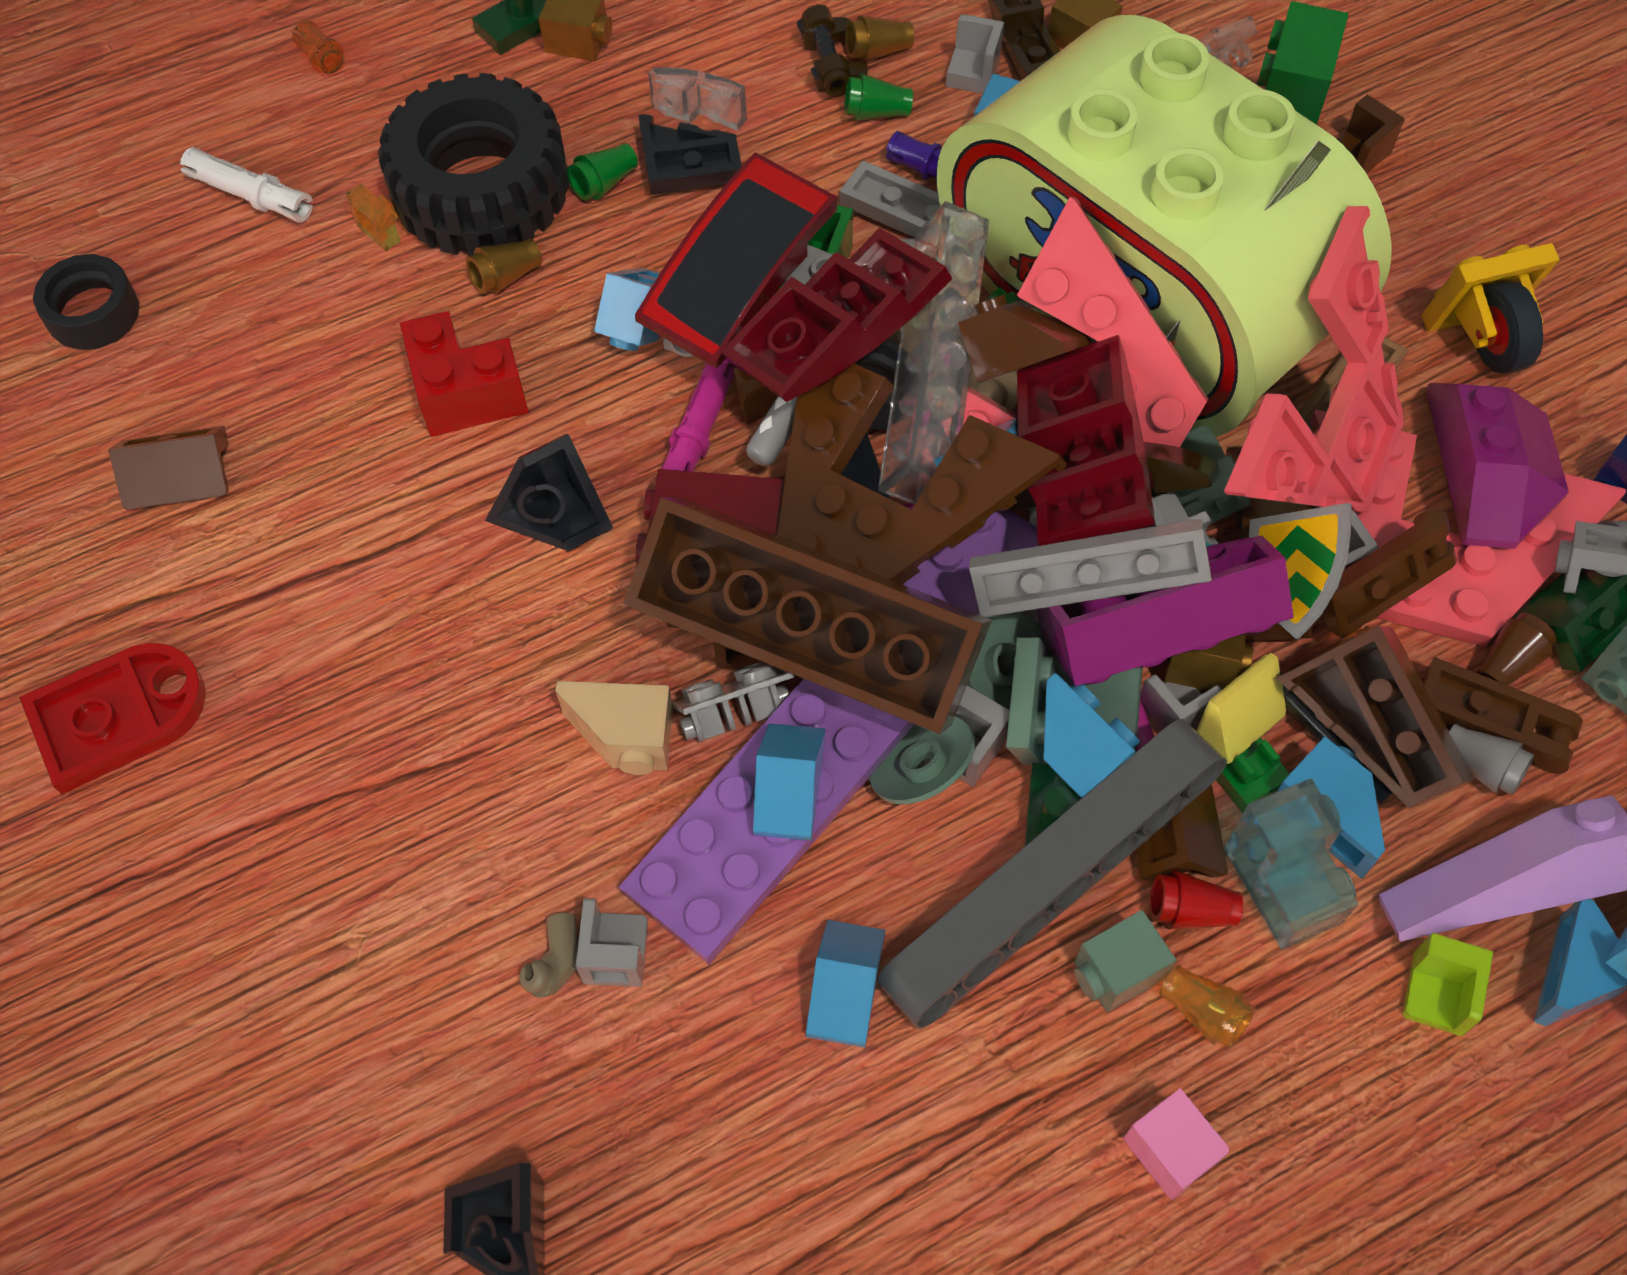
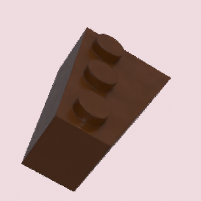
(1383, 714)

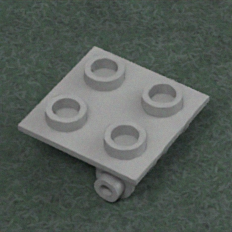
(753, 680)

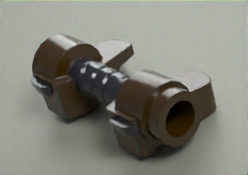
(819, 34)

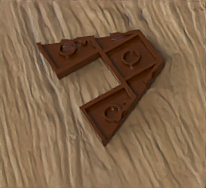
(871, 531)

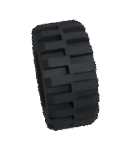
(464, 122)

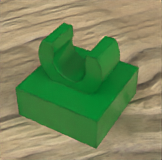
(1253, 774)

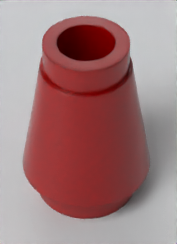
(1193, 903)

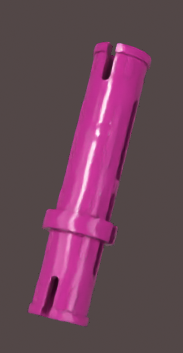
(691, 438)

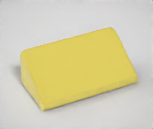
(1244, 709)

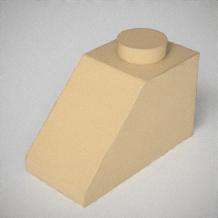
(621, 722)

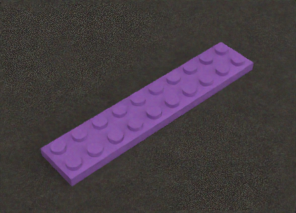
(710, 864)

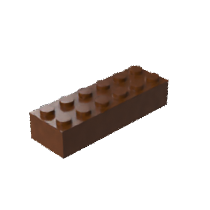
(807, 613)

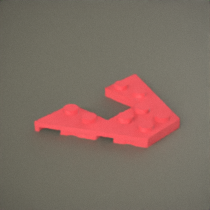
(1088, 290)
(1364, 414)
(1487, 581)

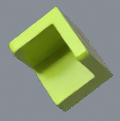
(1448, 984)

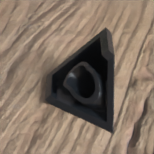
(551, 498)
(498, 1221)

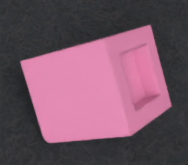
(1175, 1143)

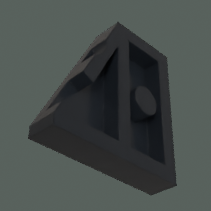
(687, 156)

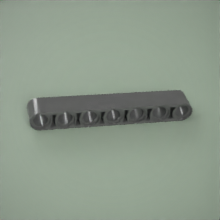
(1050, 873)

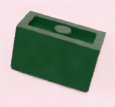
(1583, 620)

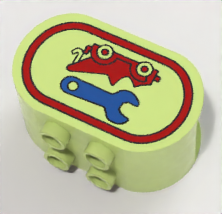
(1176, 180)

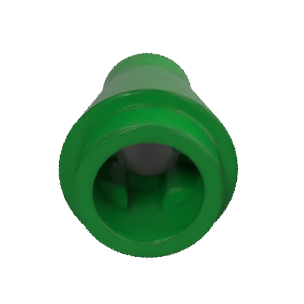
(875, 98)
(600, 170)

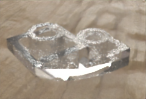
(690, 92)

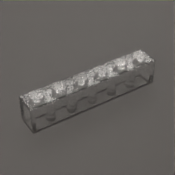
(932, 356)

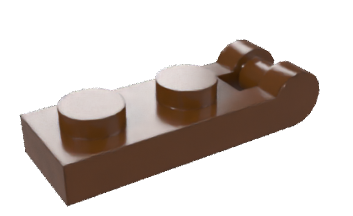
(1391, 573)
(1503, 712)

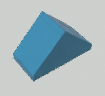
(788, 781)
(1577, 965)
(845, 983)

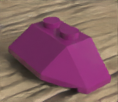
(1496, 462)

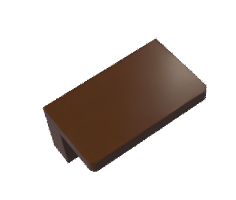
(170, 467)
(1186, 842)

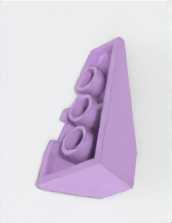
(1534, 866)

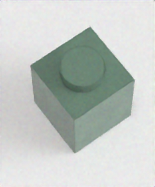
(1123, 962)

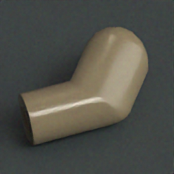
(558, 965)

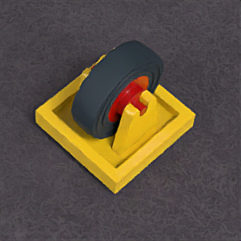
(1496, 305)

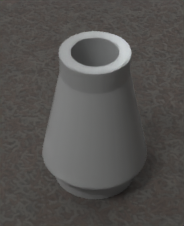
(1492, 759)

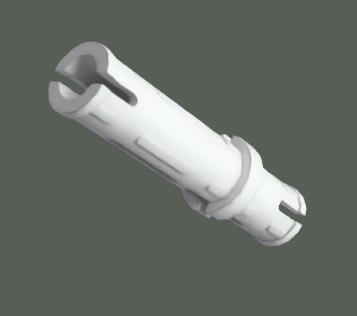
(261, 191)

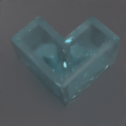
(1286, 863)

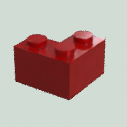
(457, 384)

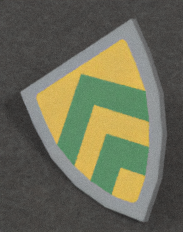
(1315, 557)

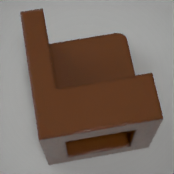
(1371, 132)

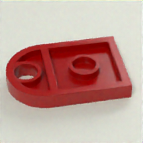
(112, 712)

